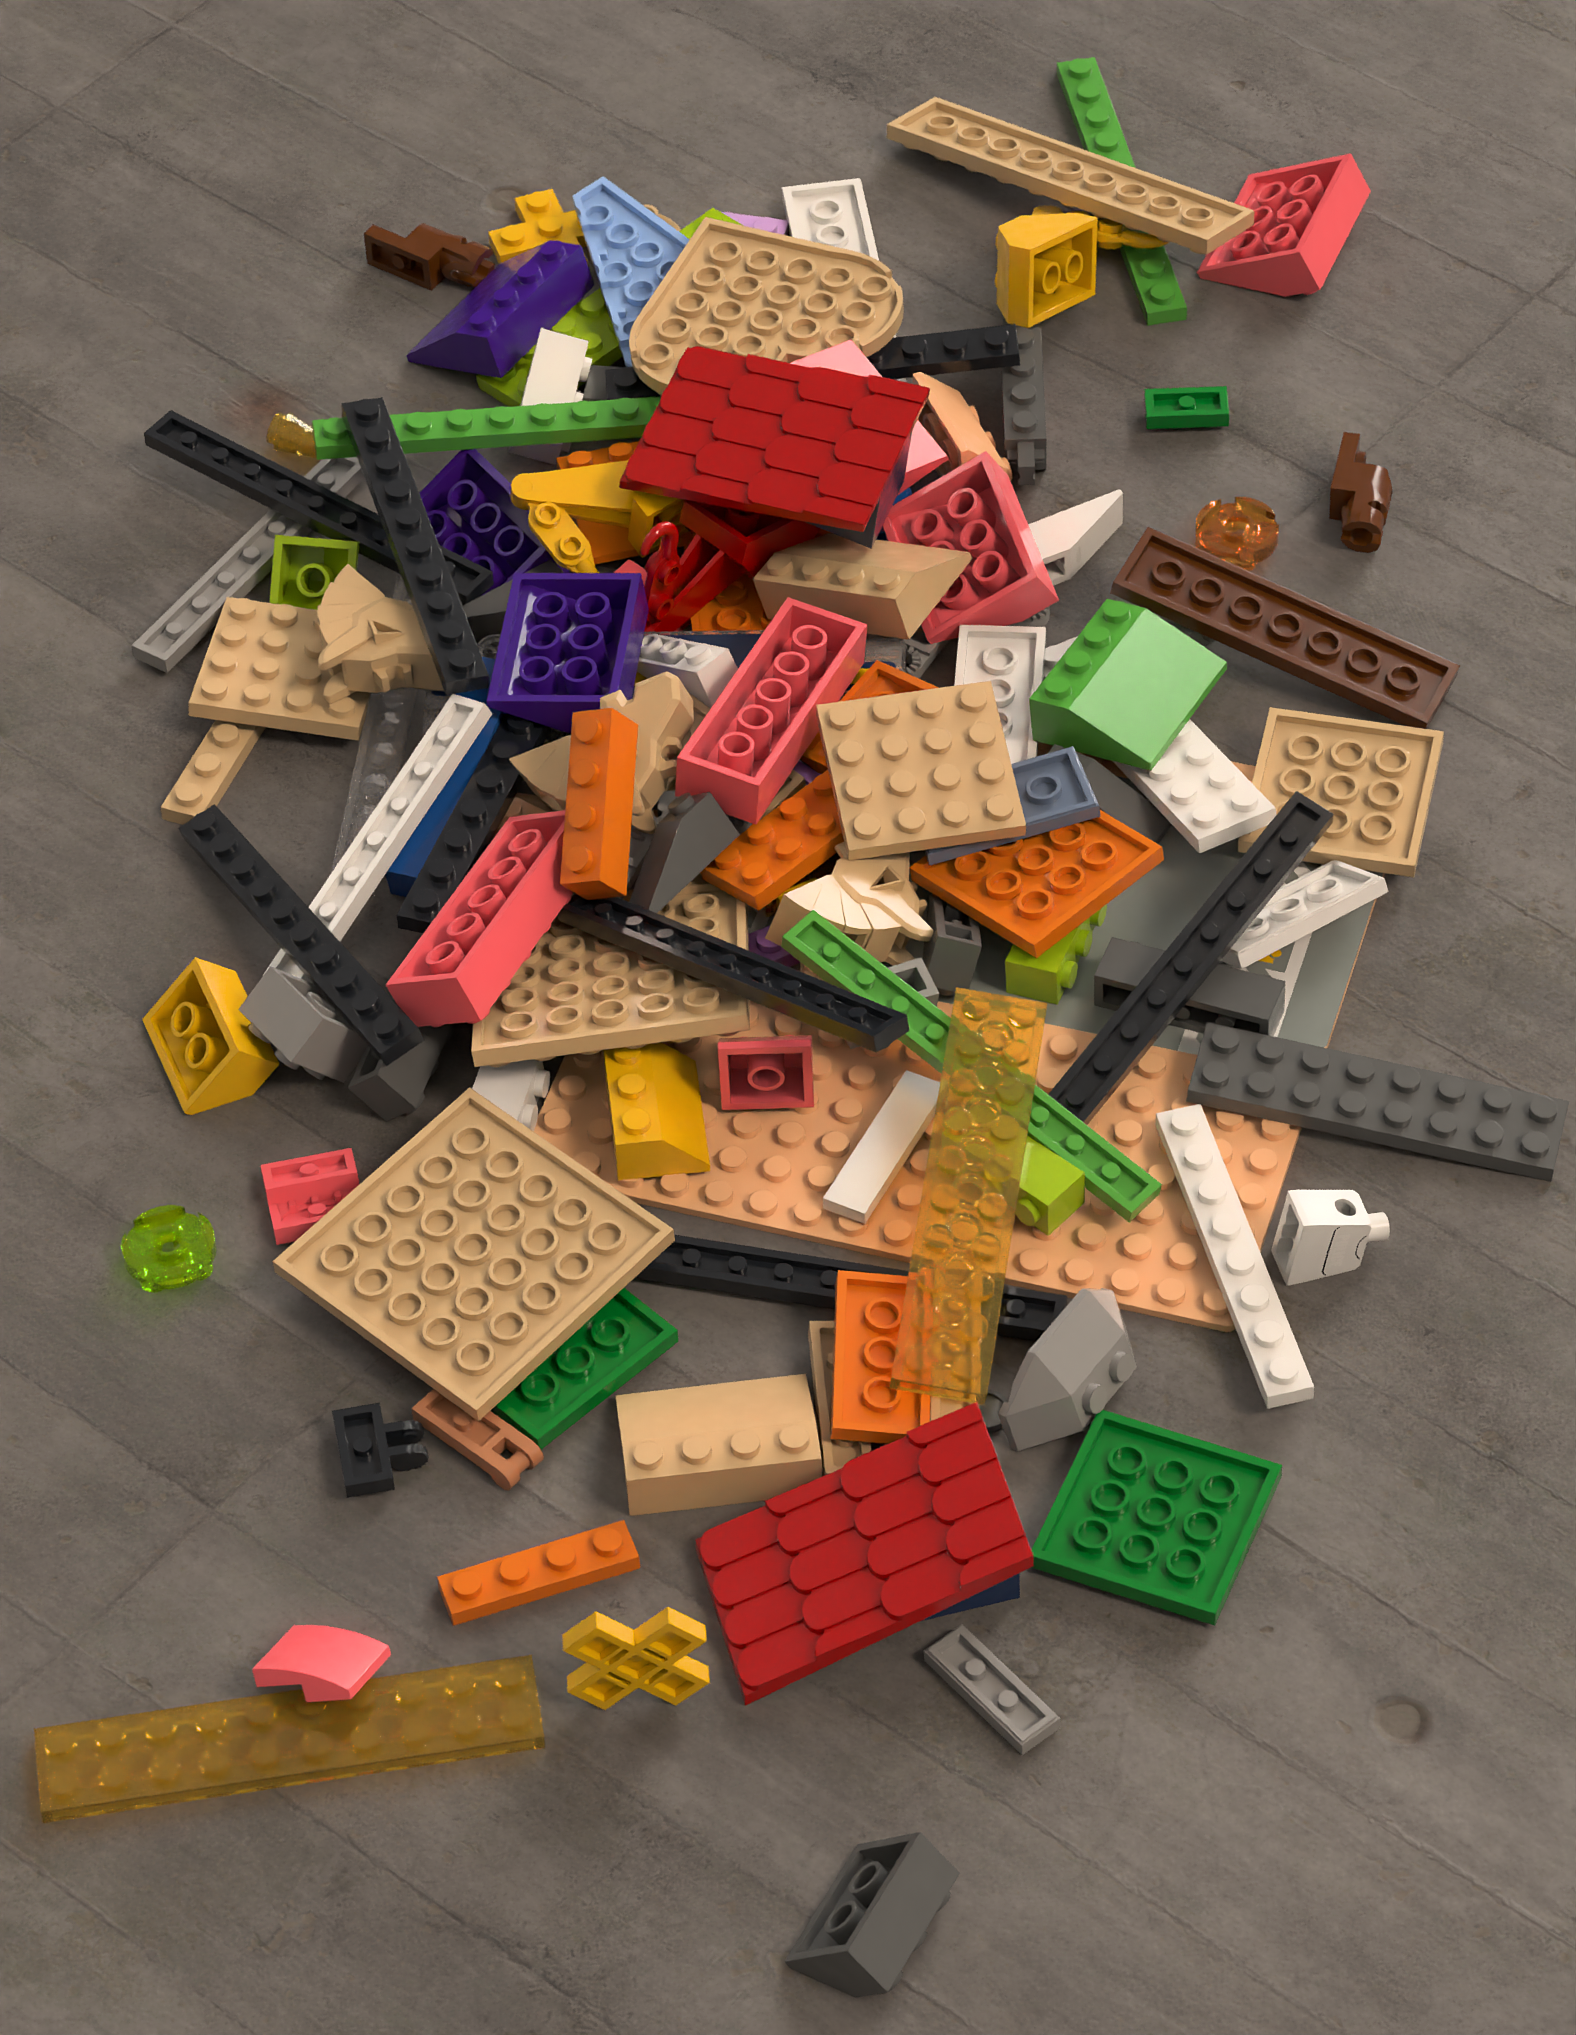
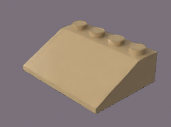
(881, 586)
(717, 1443)

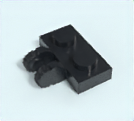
(364, 1448)

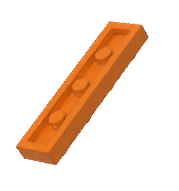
(538, 1572)

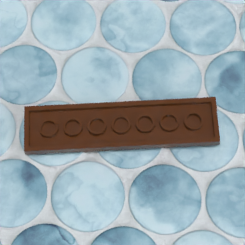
(1285, 629)

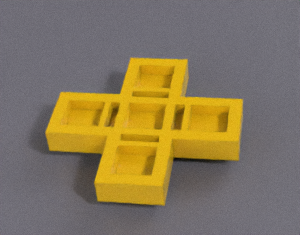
(541, 221)
(640, 1658)

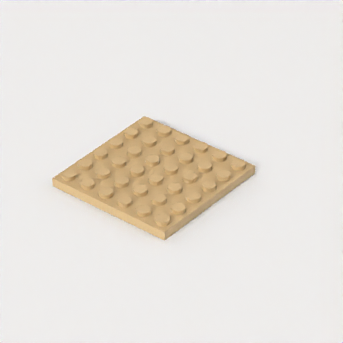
(599, 996)
(474, 1253)

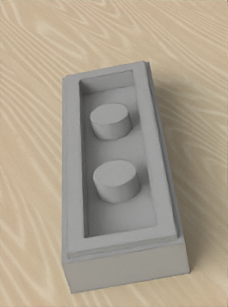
(992, 1689)

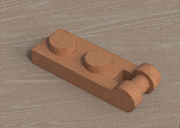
(479, 1441)

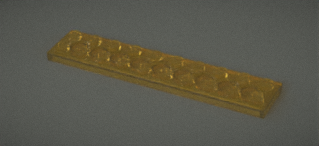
(969, 1197)
(285, 1740)

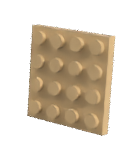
(268, 673)
(920, 770)
(1361, 771)

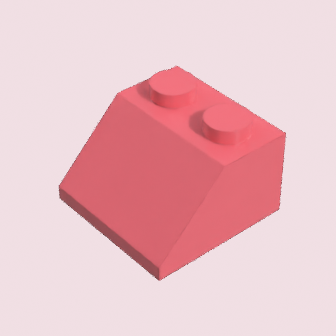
(766, 1072)

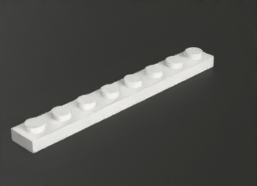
(394, 819)
(1234, 1257)

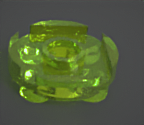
(171, 1269)

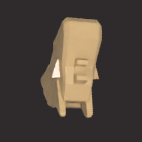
(370, 641)
(663, 719)
(865, 901)

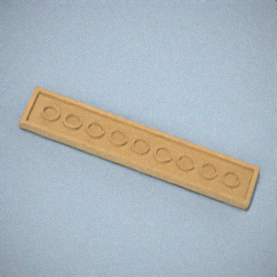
(1071, 175)

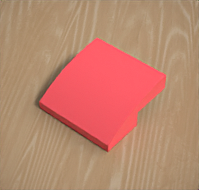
(306, 1190)
(322, 1659)

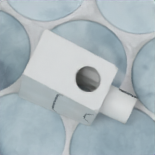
(1324, 1234)

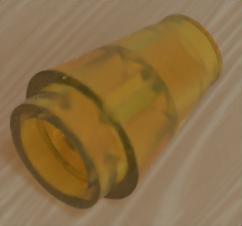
(291, 435)

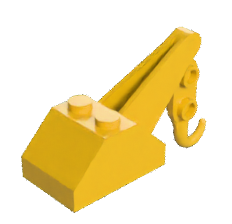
(1051, 261)
(593, 496)

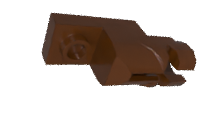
(428, 256)
(1359, 496)

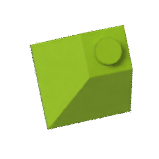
(306, 567)

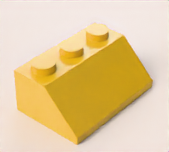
(207, 1039)
(655, 1112)

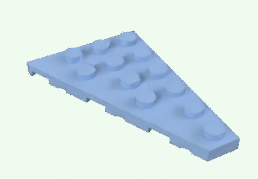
(628, 251)

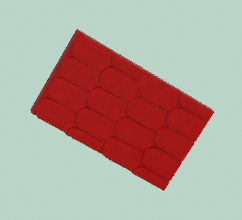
(779, 441)
(865, 1553)

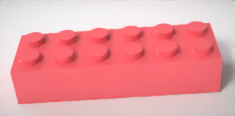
(770, 709)
(486, 926)

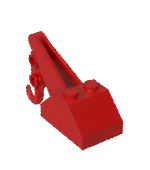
(722, 550)

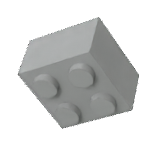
(302, 1026)

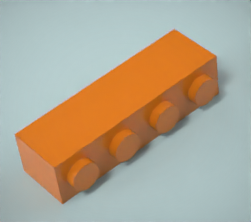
(599, 804)

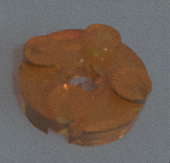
(1244, 549)

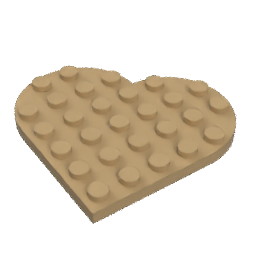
(762, 298)

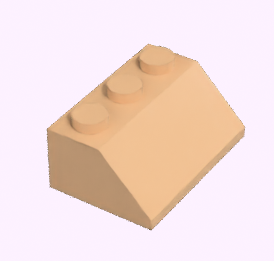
(955, 426)

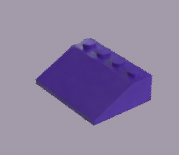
(507, 311)
(478, 521)
(567, 644)

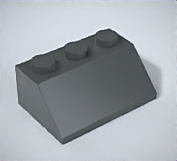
(874, 1915)

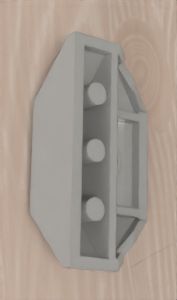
(1069, 1372)

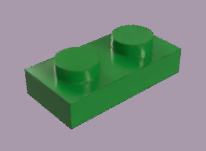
(1186, 407)

